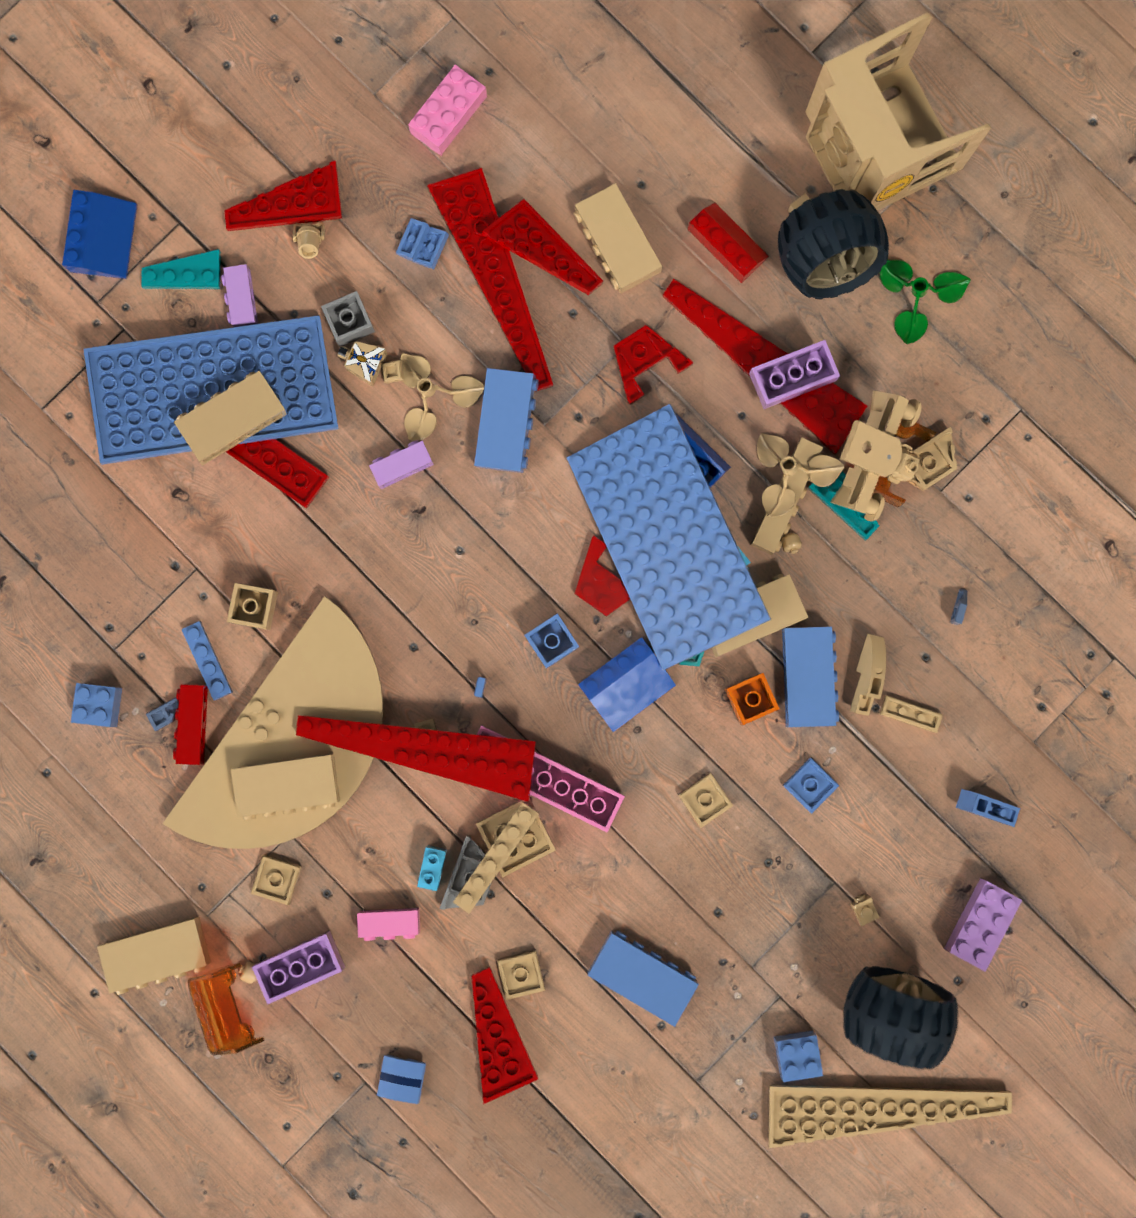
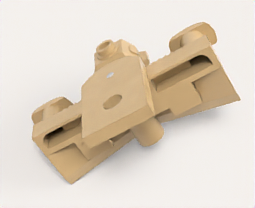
(878, 453)

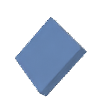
(810, 785)

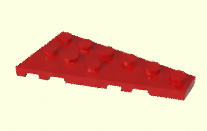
(501, 1051)

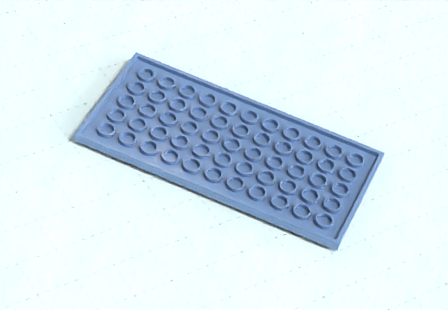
(150, 382)
(668, 538)

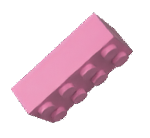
(447, 110)

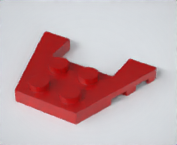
(640, 353)
(598, 585)

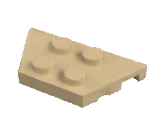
(935, 461)

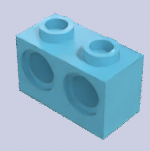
(432, 868)

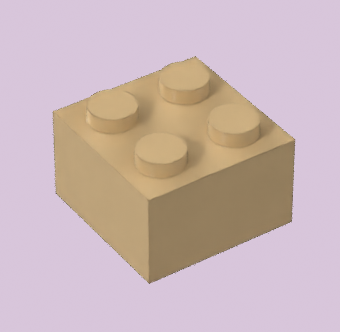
(252, 606)

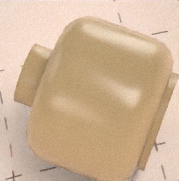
(791, 543)
(247, 973)

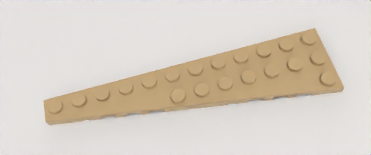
(830, 1112)

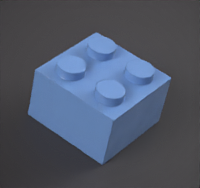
(551, 641)
(96, 705)
(798, 1056)

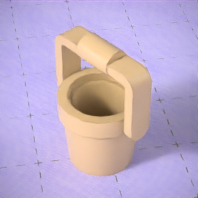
(308, 238)

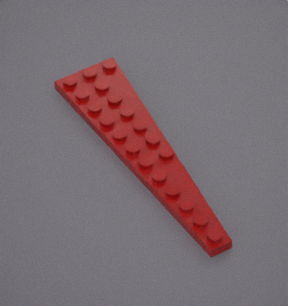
(467, 212)
(823, 411)
(475, 760)

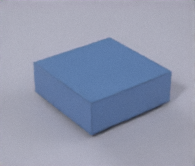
(480, 686)

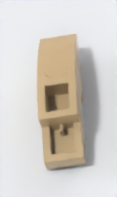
(872, 669)

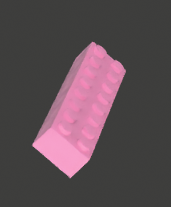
(571, 790)

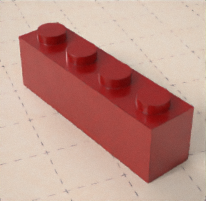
(191, 724)

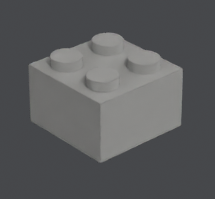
(348, 319)

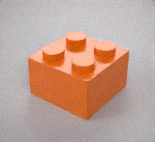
(752, 699)

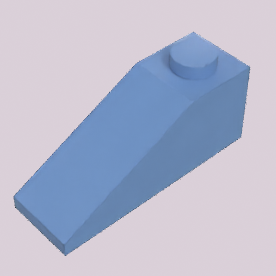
(987, 807)

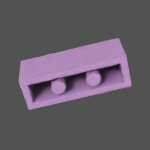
(239, 296)
(401, 464)

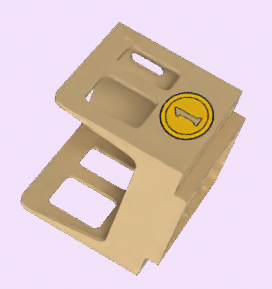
(880, 143)

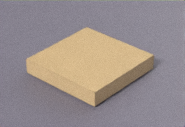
(705, 800)
(276, 879)
(521, 975)

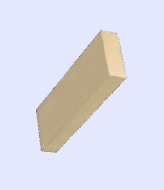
(911, 714)

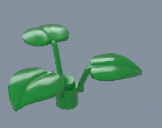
(898, 273)

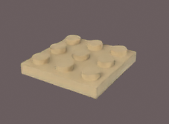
(531, 847)

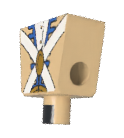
(363, 361)

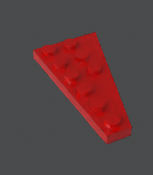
(296, 201)
(534, 240)

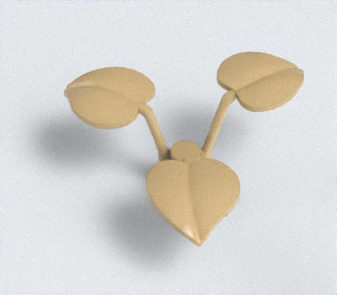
(416, 372)
(775, 449)

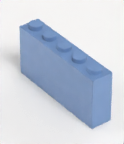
(506, 420)
(809, 677)
(643, 977)

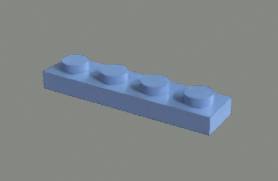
(207, 660)

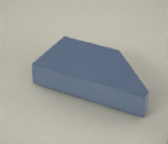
(959, 608)
(163, 714)

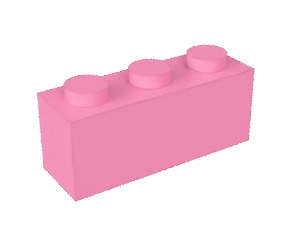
(388, 923)

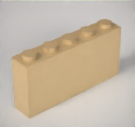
(617, 238)
(230, 417)
(783, 607)
(285, 786)
(154, 956)

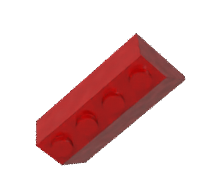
(727, 242)

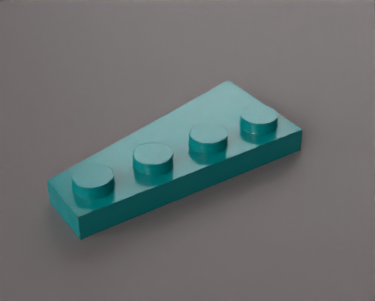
(191, 272)
(852, 518)

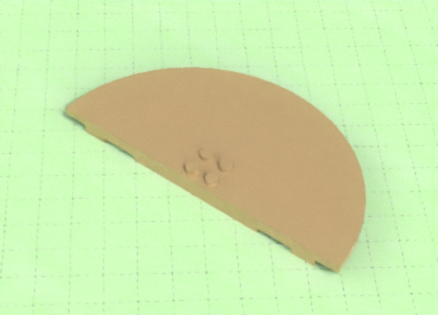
(320, 675)

